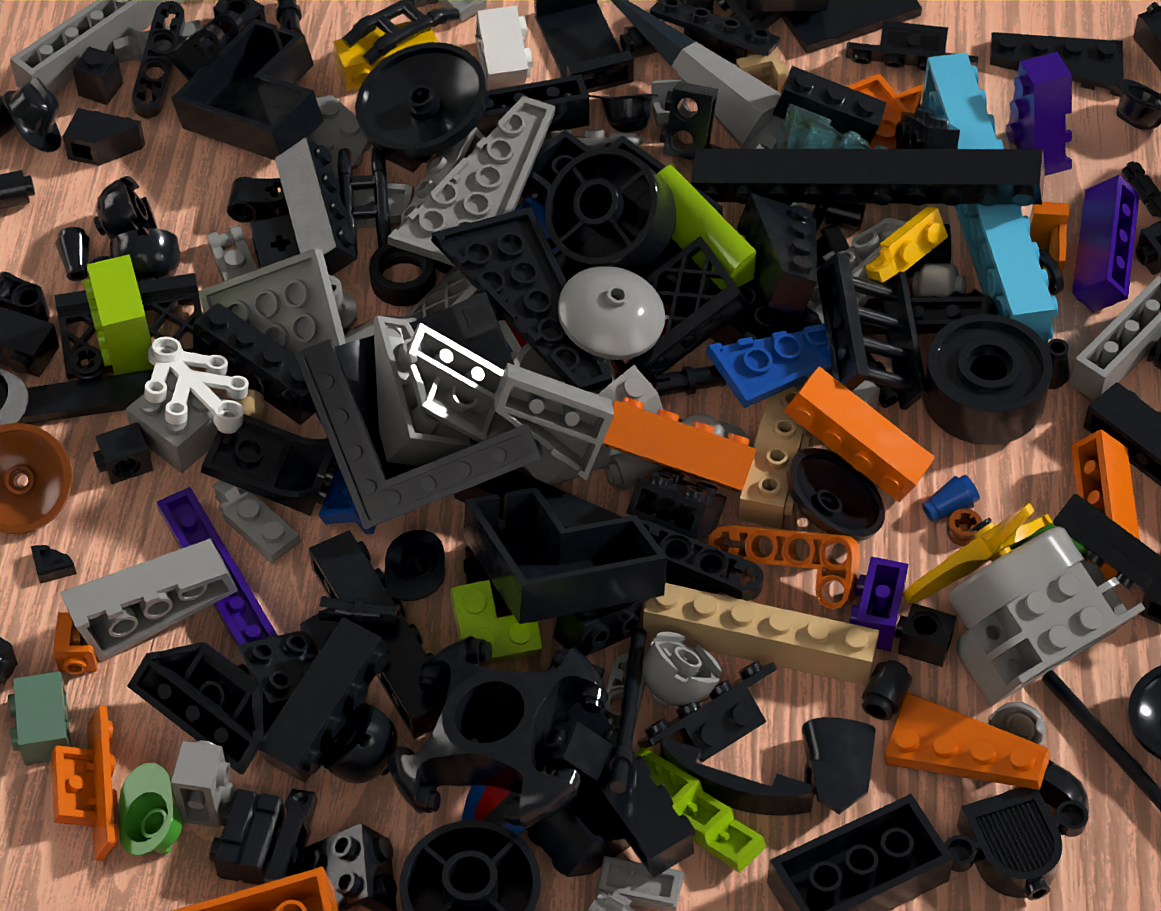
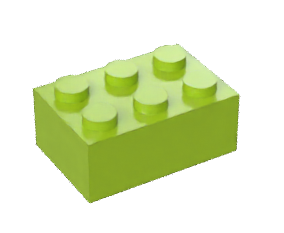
(118, 315)

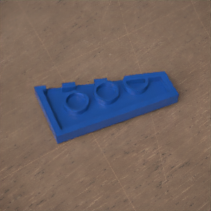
(771, 364)

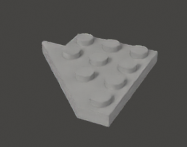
(284, 301)

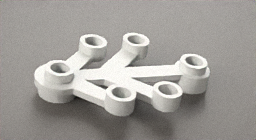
(168, 355)

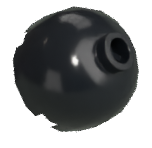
(122, 210)
(151, 255)
(363, 746)

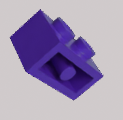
(881, 599)

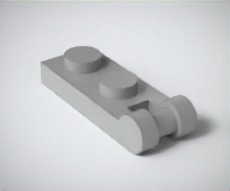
(233, 261)

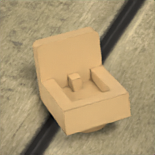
(765, 69)

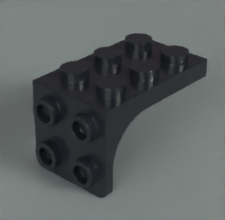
(273, 464)

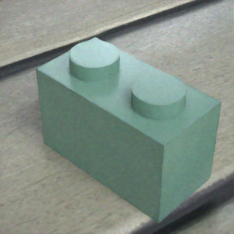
(40, 716)

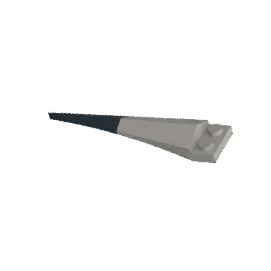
(742, 102)

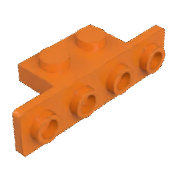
(84, 784)

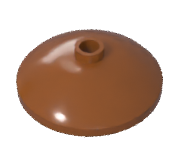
(49, 472)

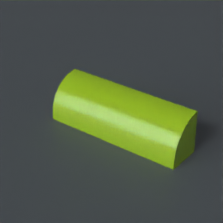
(698, 218)

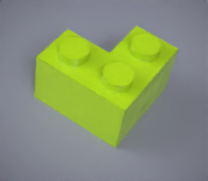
(476, 616)

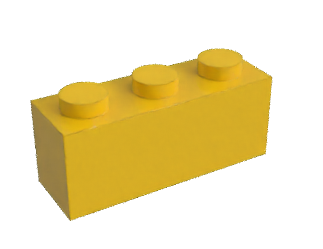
(355, 69)

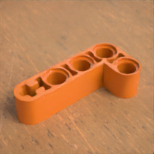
(785, 555)

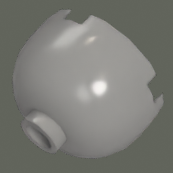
(677, 671)

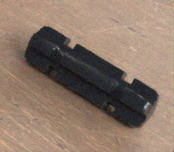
(1144, 186)

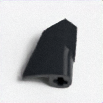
(838, 760)

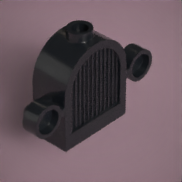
(1015, 841)

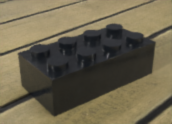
(864, 863)

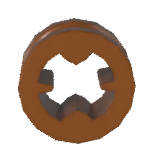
(962, 516)

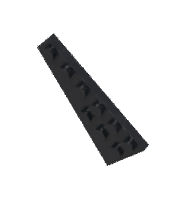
(524, 282)

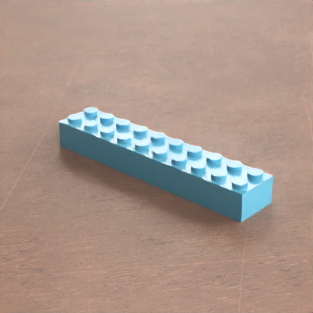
(998, 233)

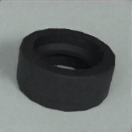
(398, 292)

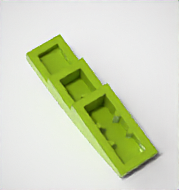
(711, 819)

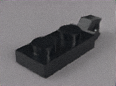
(291, 836)

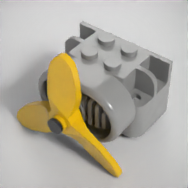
(1025, 606)

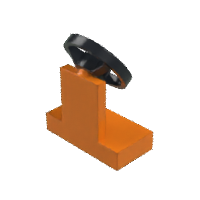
(1049, 230)

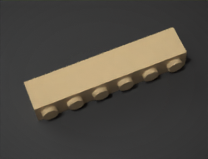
(764, 633)

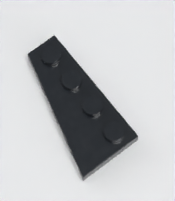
(1088, 60)

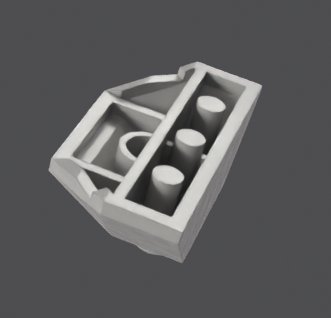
(455, 385)

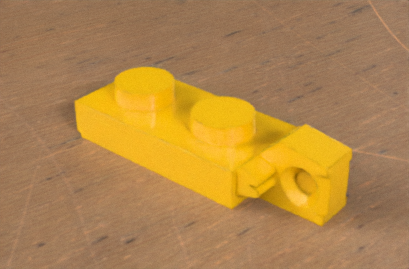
(908, 244)

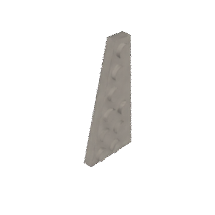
(481, 184)

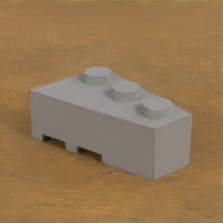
(558, 414)

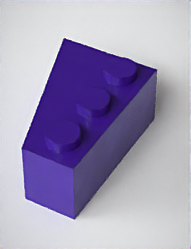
(1040, 110)

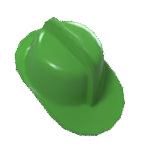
(148, 811)

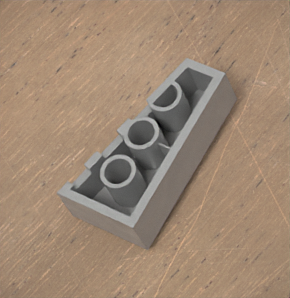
(147, 597)

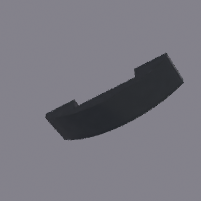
(783, 798)

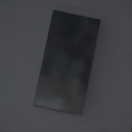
(846, 20)

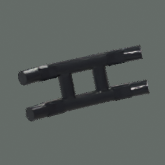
(394, 35)
(377, 181)

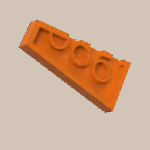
(957, 745)

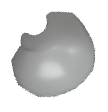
(1020, 720)

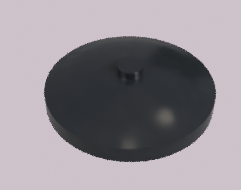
(422, 100)

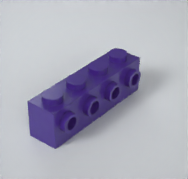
(1106, 244)

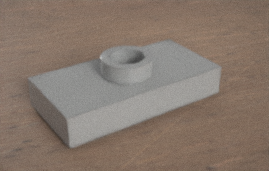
(636, 883)

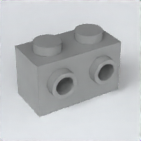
(201, 783)

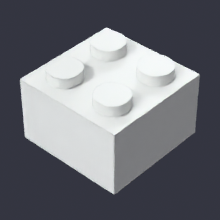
(501, 47)

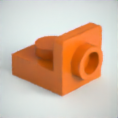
(69, 648)

